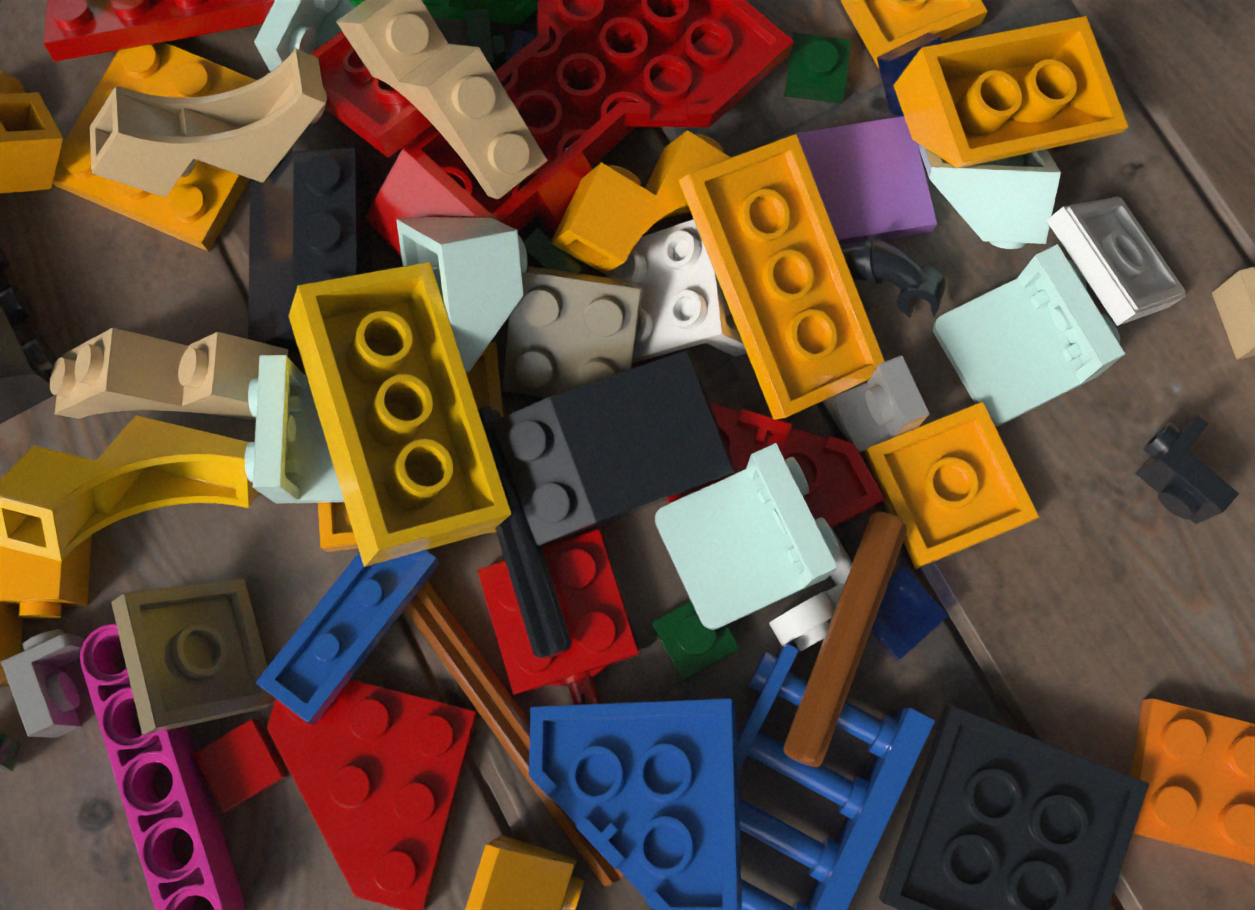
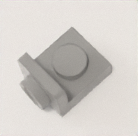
(882, 406)
(39, 687)

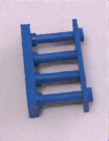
(863, 801)

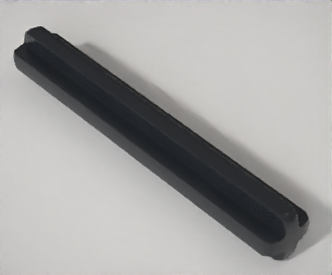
(527, 562)

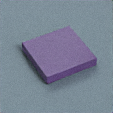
(870, 179)

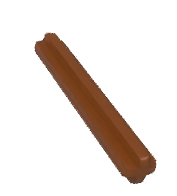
(845, 640)

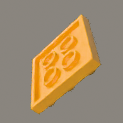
(197, 203)

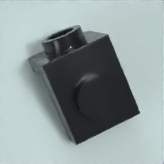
(1182, 480)

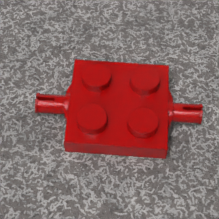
(591, 610)

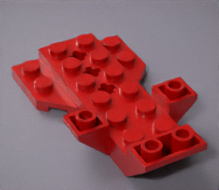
(641, 69)

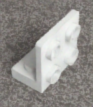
(679, 295)

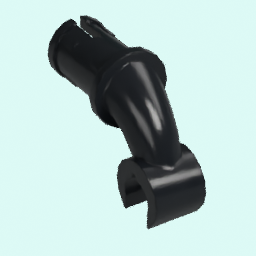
(881, 261)

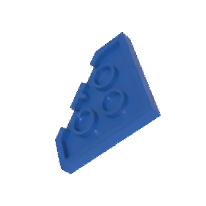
(650, 792)

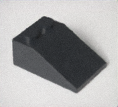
(612, 447)

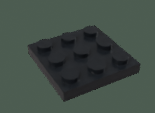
(1010, 825)

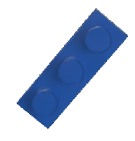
(343, 632)

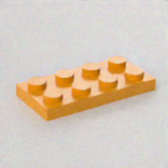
(783, 275)

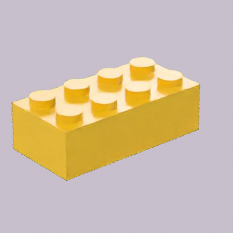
(397, 411)

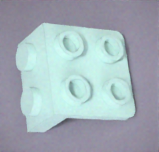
(1029, 338)
(290, 448)
(747, 540)

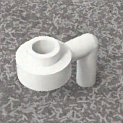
(810, 620)

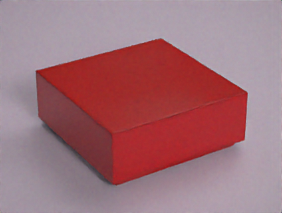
(240, 765)

